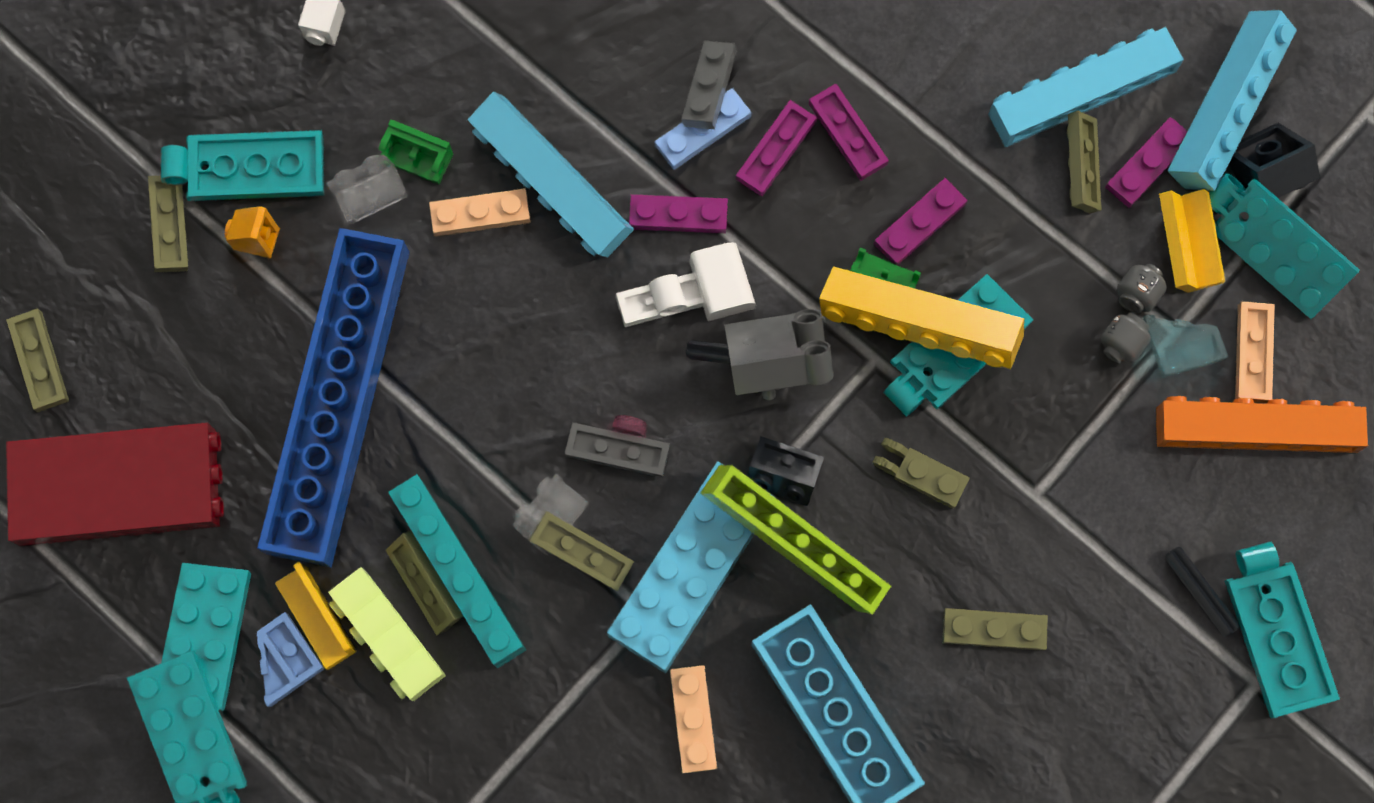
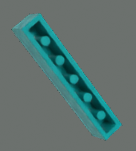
(457, 571)

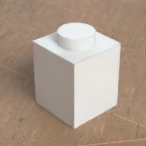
(321, 21)

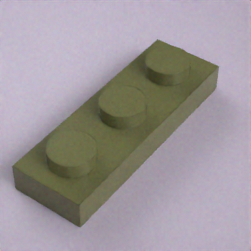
(1084, 162)
(167, 226)
(37, 360)
(581, 550)
(424, 583)
(995, 629)

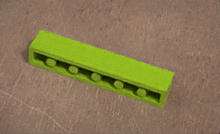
(795, 539)

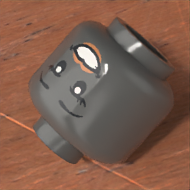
(1141, 288)
(1125, 338)

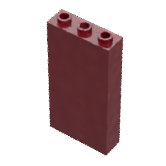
(113, 484)

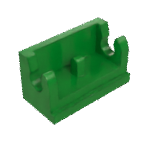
(416, 151)
(884, 270)

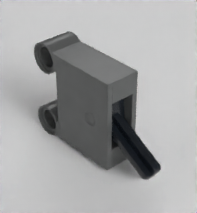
(771, 353)

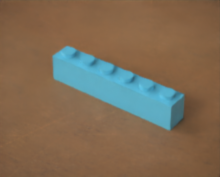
(1085, 86)
(1232, 100)
(550, 175)

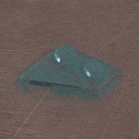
(1183, 345)

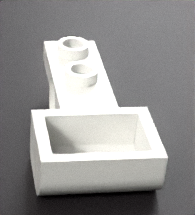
(715, 284)

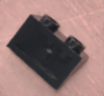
(785, 470)

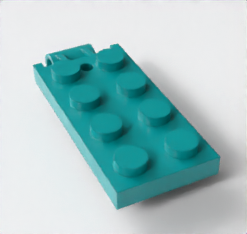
(247, 165)
(1279, 244)
(946, 370)
(208, 620)
(1279, 633)
(188, 731)

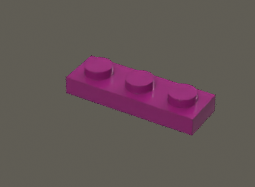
(848, 132)
(776, 148)
(1147, 163)
(678, 213)
(920, 222)

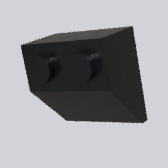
(1276, 159)

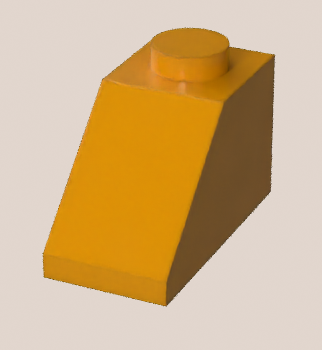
(252, 231)

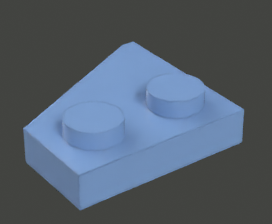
(285, 658)

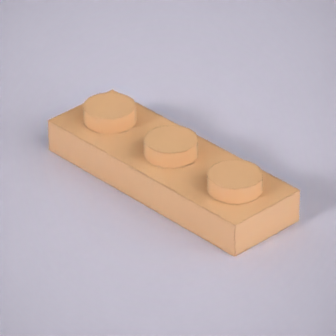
(479, 212)
(1255, 351)
(693, 719)

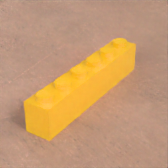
(922, 317)

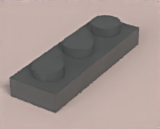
(709, 85)
(617, 450)

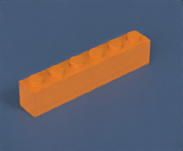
(1261, 426)

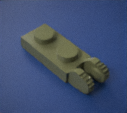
(923, 474)

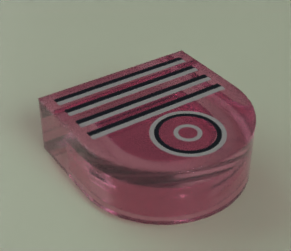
(630, 425)

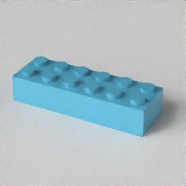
(680, 582)
(836, 710)

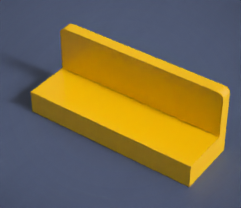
(1192, 240)
(315, 616)

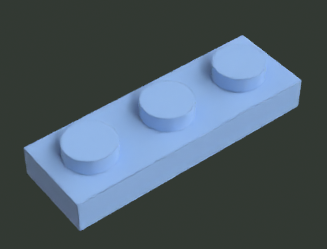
(686, 142)

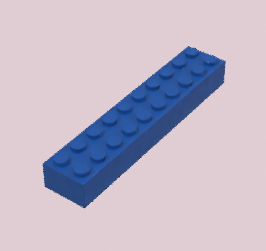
(334, 398)

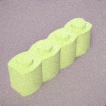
(387, 635)

